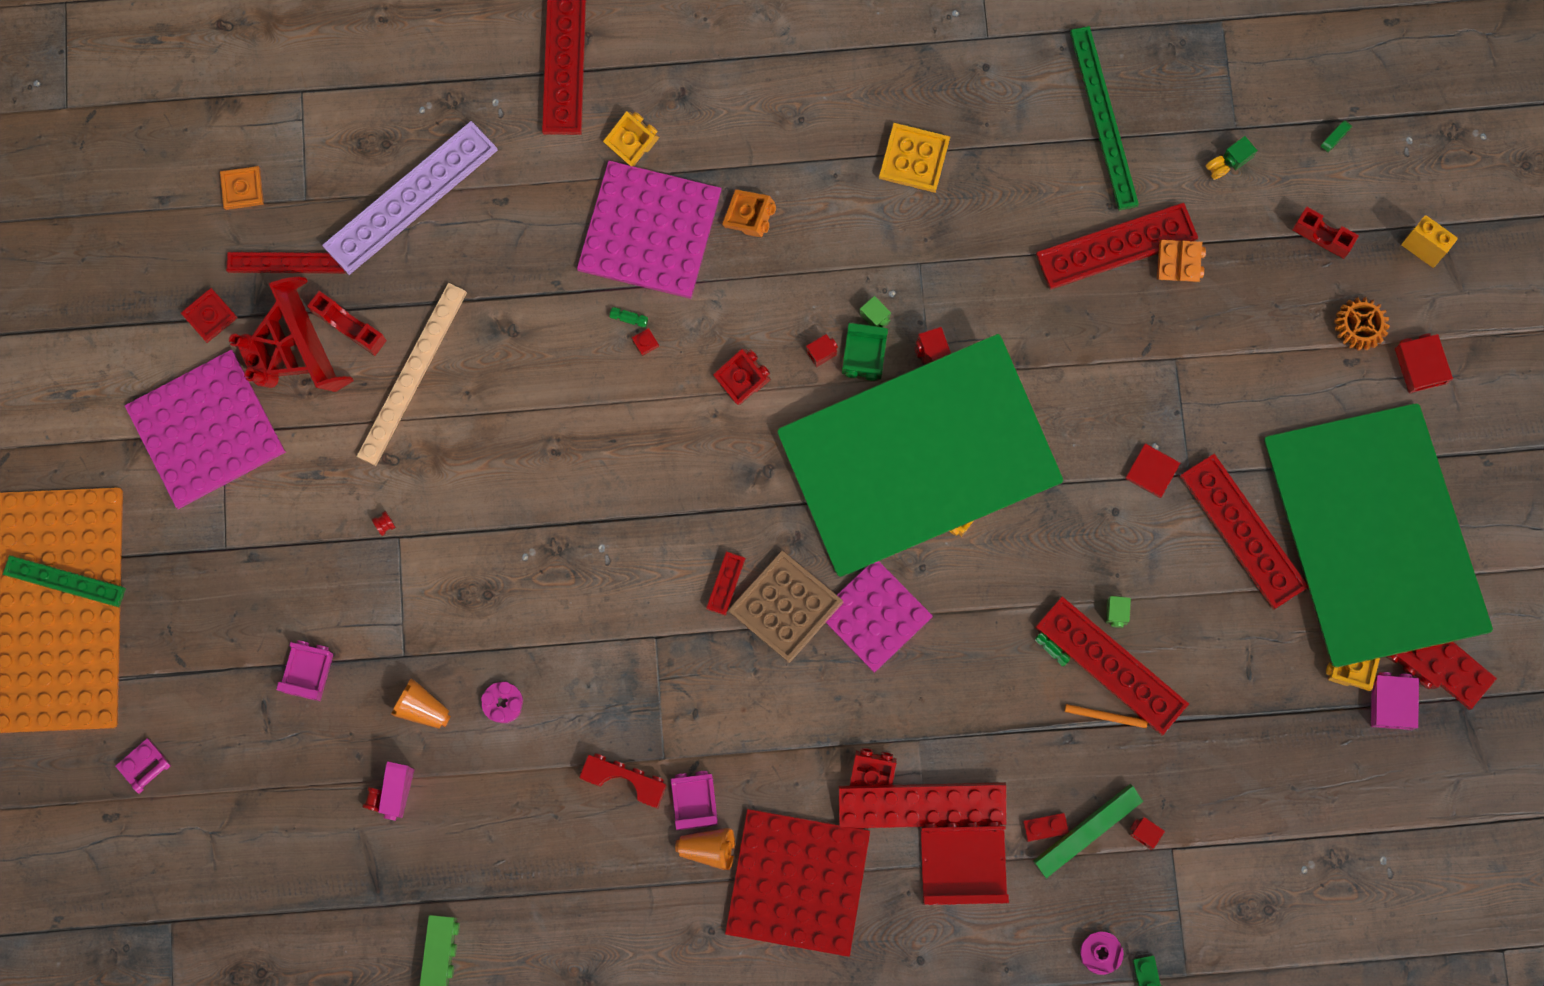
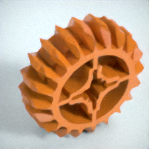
(1348, 311)

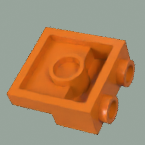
(749, 213)
(1180, 260)

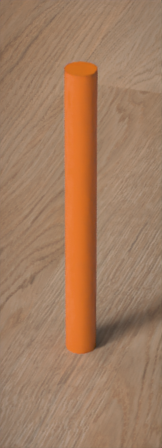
(1106, 716)

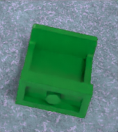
(864, 351)

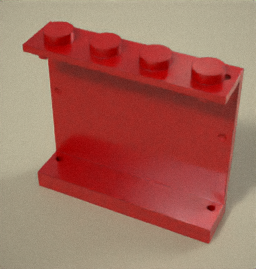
(964, 864)

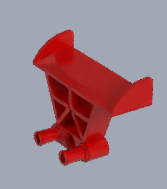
(302, 334)

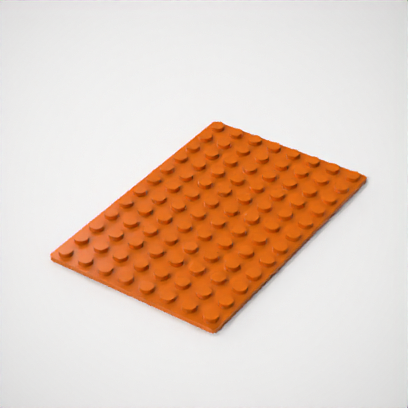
(54, 645)

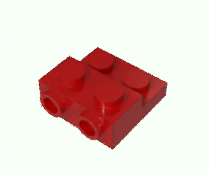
(742, 376)
(873, 768)

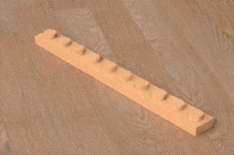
(411, 374)

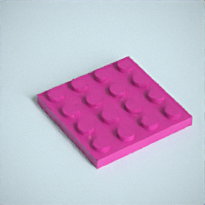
(877, 616)

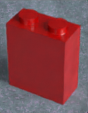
(1423, 363)

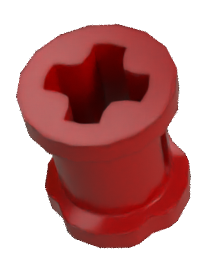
(373, 799)

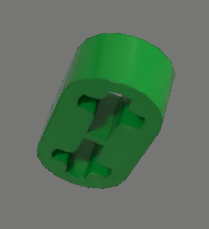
(1336, 136)

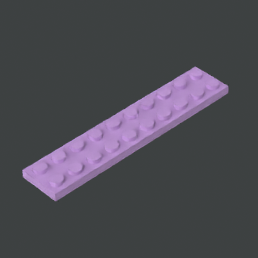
(409, 198)

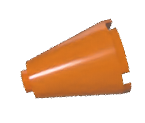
(420, 707)
(708, 847)

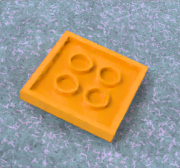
(914, 157)

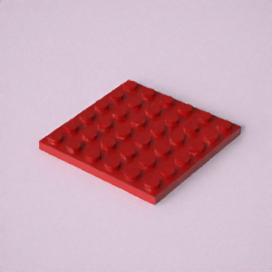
(798, 883)

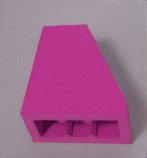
(395, 790)

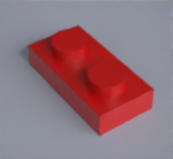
(1045, 827)

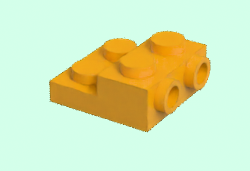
(631, 138)
(1358, 674)

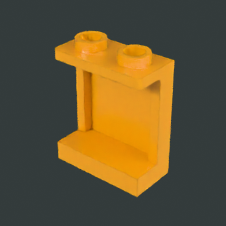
(1429, 241)

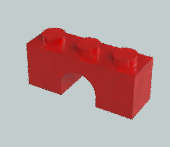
(1314, 229)

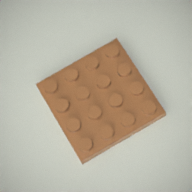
(785, 606)

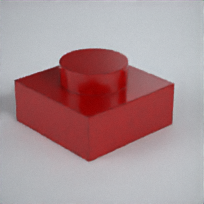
(645, 342)

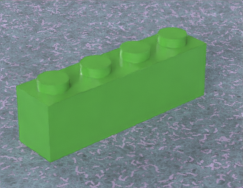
(439, 951)

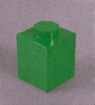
(1239, 153)

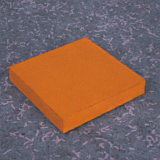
(241, 188)

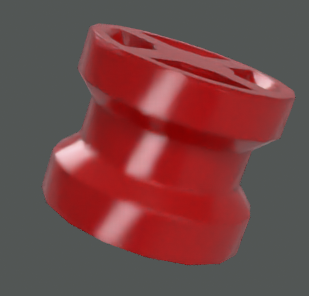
(383, 523)

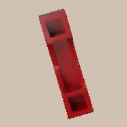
(342, 321)
(598, 771)

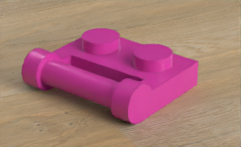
(138, 761)

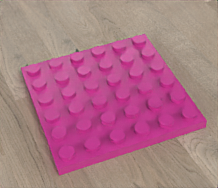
(649, 229)
(205, 429)

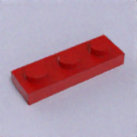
(725, 583)
(1413, 667)

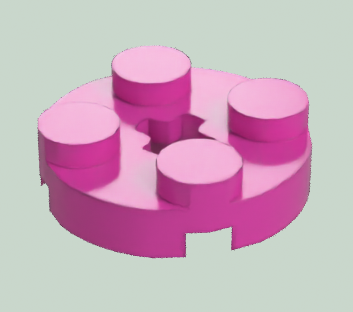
(513, 705)
(1112, 948)

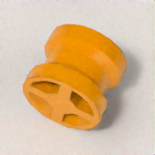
(1217, 167)

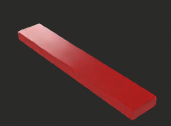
(282, 263)

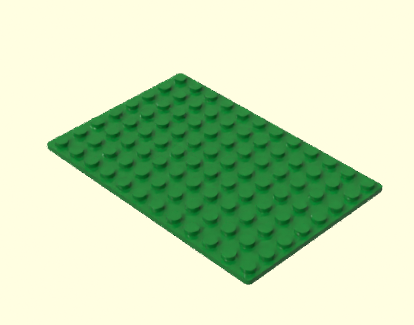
(920, 455)
(1377, 535)

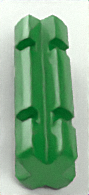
(629, 317)
(1052, 649)

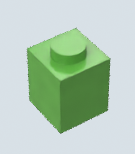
(875, 313)
(1118, 611)

